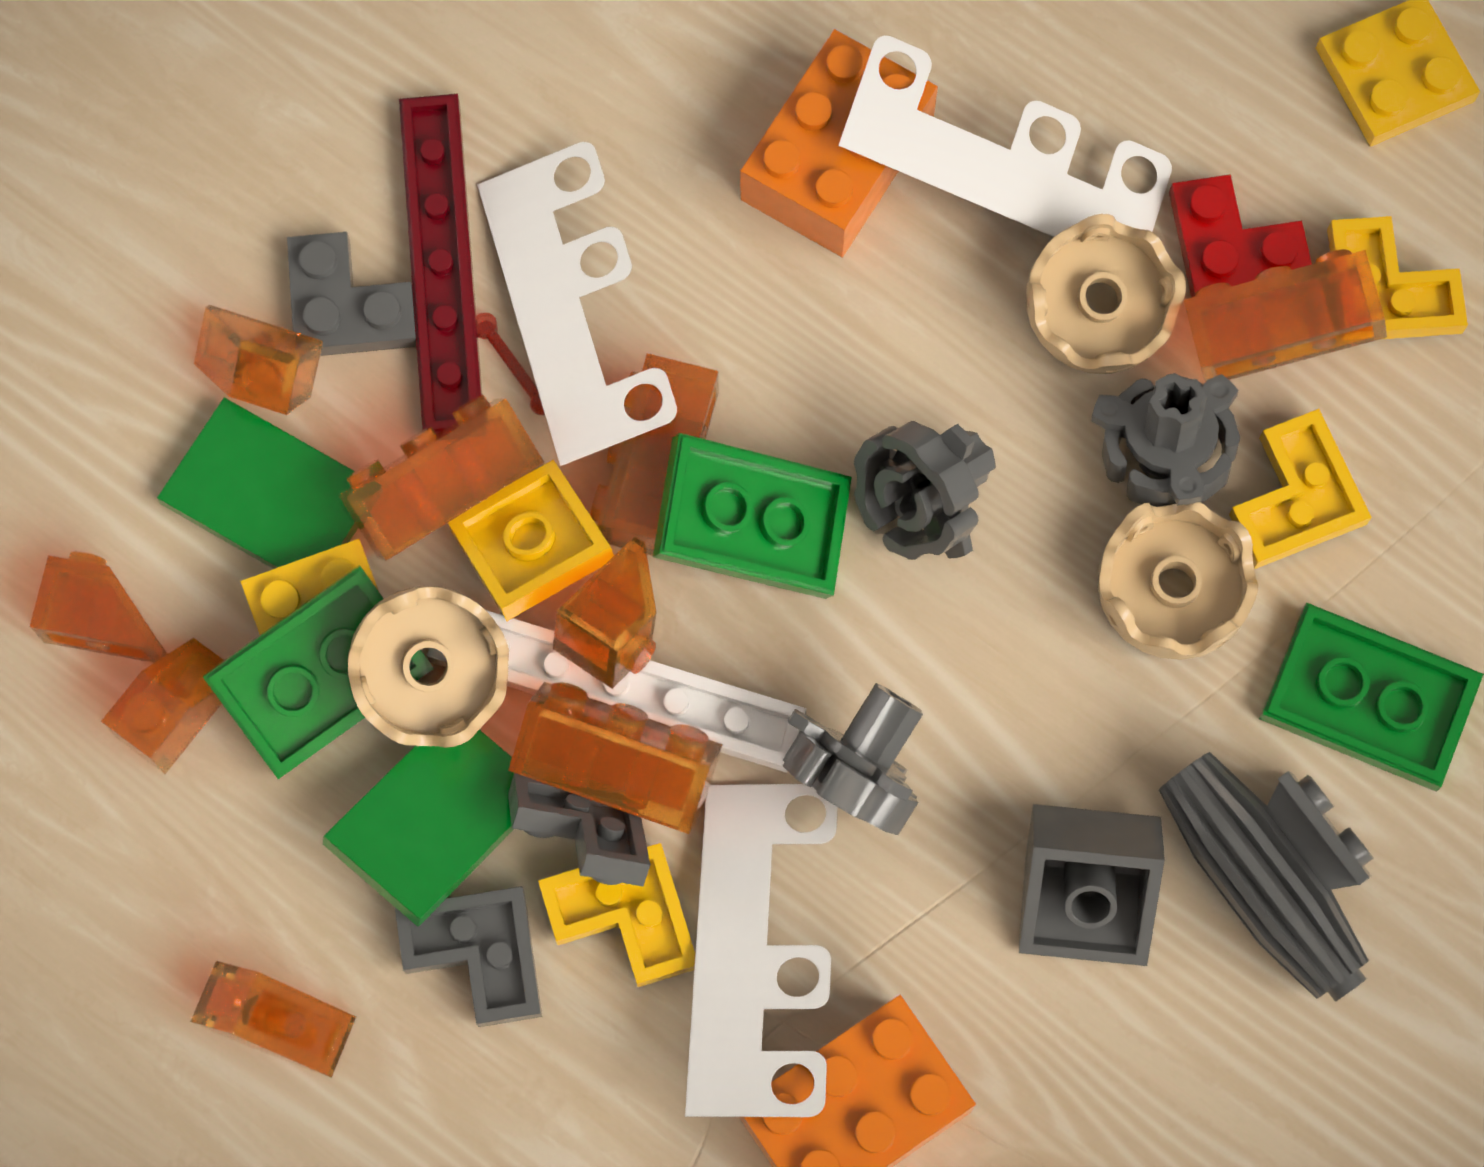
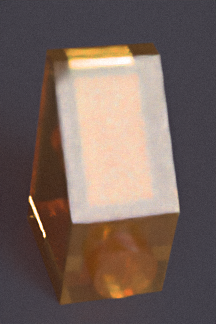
(257, 360)
(90, 610)
(611, 618)
(166, 705)
(273, 1018)

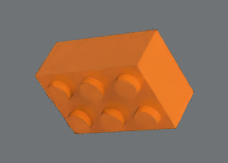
(800, 169)
(882, 1099)

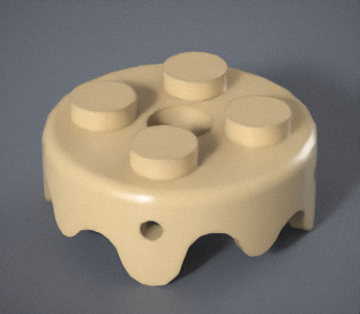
(1129, 262)
(1184, 538)
(439, 711)

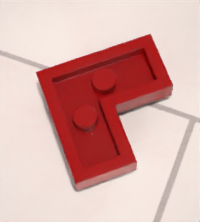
(1217, 245)

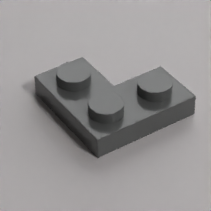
(335, 311)
(606, 839)
(490, 936)

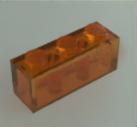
(1286, 315)
(640, 464)
(439, 475)
(615, 756)

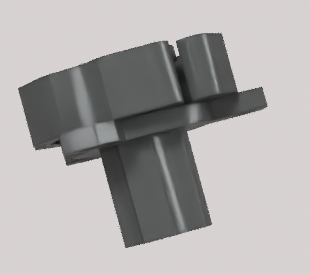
(1170, 435)
(932, 486)
(859, 766)

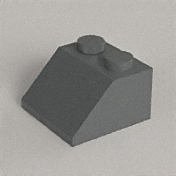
(1091, 884)

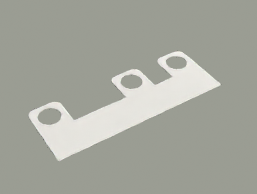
(1010, 182)
(546, 295)
(736, 966)

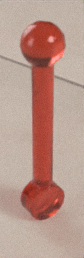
(487, 329)

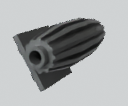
(1276, 868)

